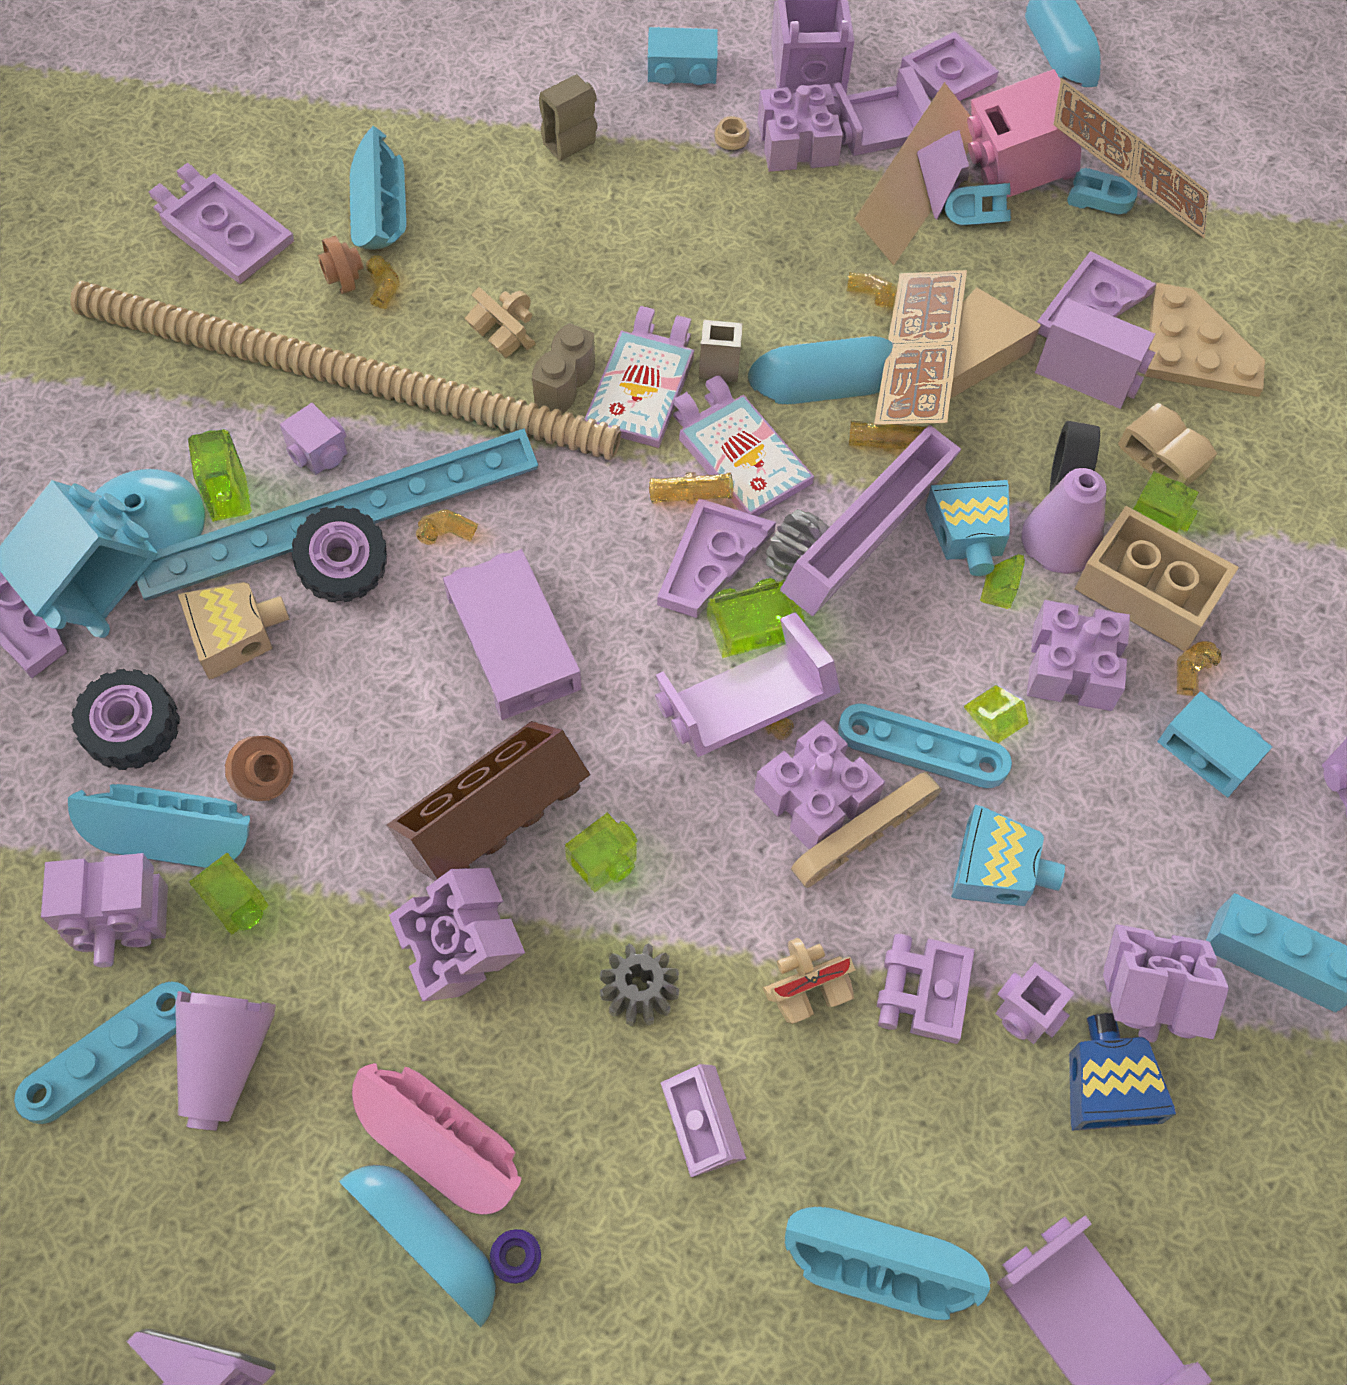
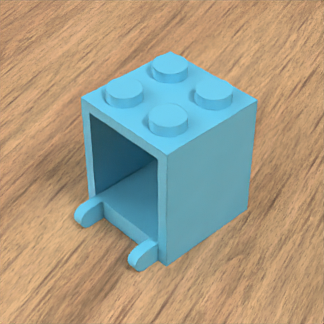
(74, 556)

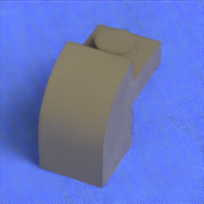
(720, 350)

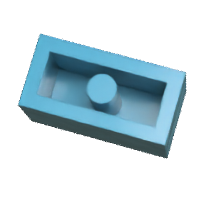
(682, 55)
(1214, 743)

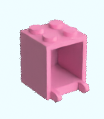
(1017, 135)

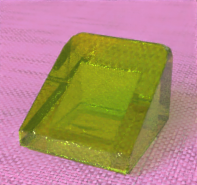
(1003, 582)
(998, 713)

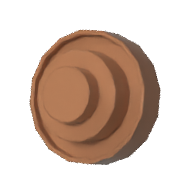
(340, 263)
(257, 761)

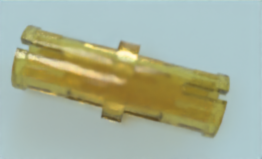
(883, 436)
(691, 488)

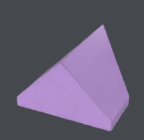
(943, 169)

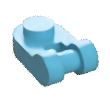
(1102, 192)
(965, 204)

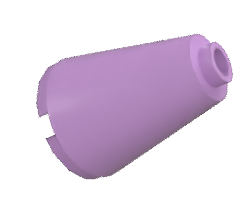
(1067, 523)
(216, 1053)

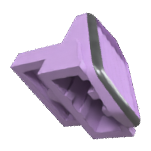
(194, 1362)

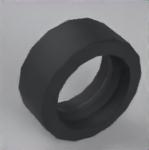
(1075, 449)

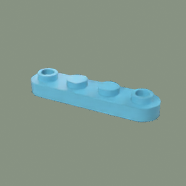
(925, 745)
(99, 1056)

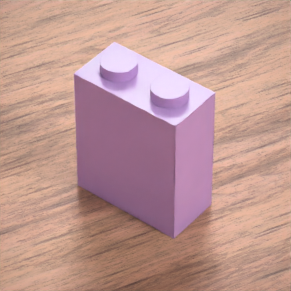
(1096, 353)

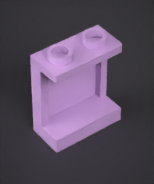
(880, 116)

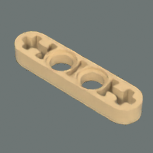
(865, 829)

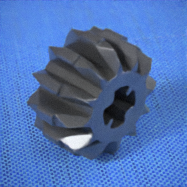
(792, 540)
(626, 996)

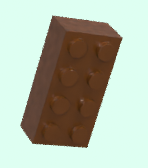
(490, 800)

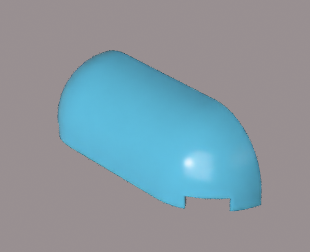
(1066, 39)
(376, 193)
(821, 370)
(160, 824)
(427, 1236)
(885, 1263)

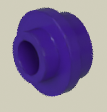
(499, 1251)

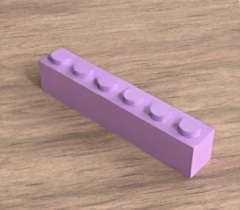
(869, 521)

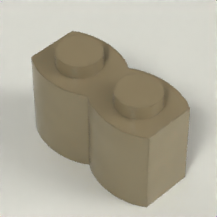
(568, 116)
(564, 368)

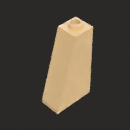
(989, 339)

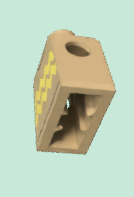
(229, 625)

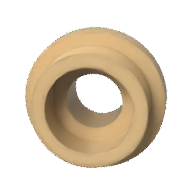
(732, 133)

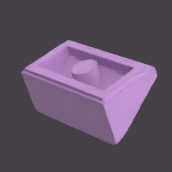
(702, 1119)

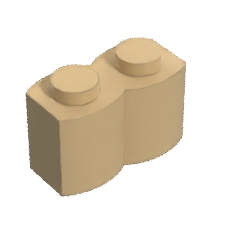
(1165, 445)

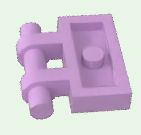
(941, 988)

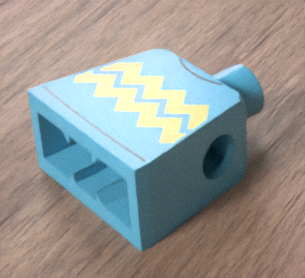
(971, 521)
(1002, 861)

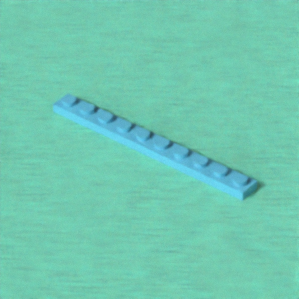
(378, 497)

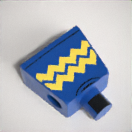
(1115, 1080)

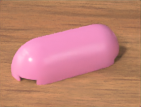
(436, 1138)

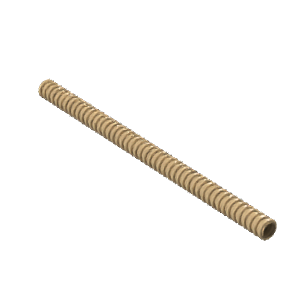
(343, 369)

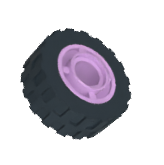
(335, 529)
(111, 700)

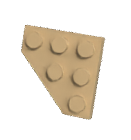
(1199, 346)

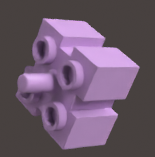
(799, 127)
(1078, 655)
(818, 785)
(105, 903)
(456, 933)
(1164, 983)

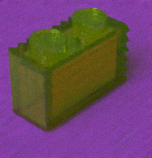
(219, 474)
(750, 617)

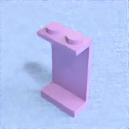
(513, 633)
(751, 692)
(1089, 1315)

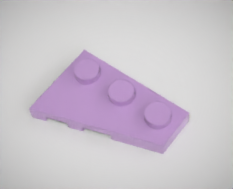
(1100, 286)
(710, 555)
(26, 636)

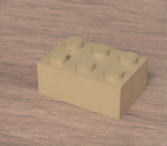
(1155, 578)

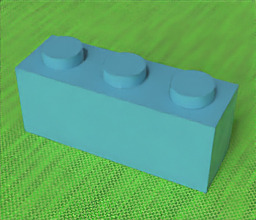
(1281, 951)

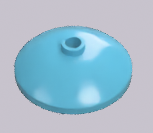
(166, 503)

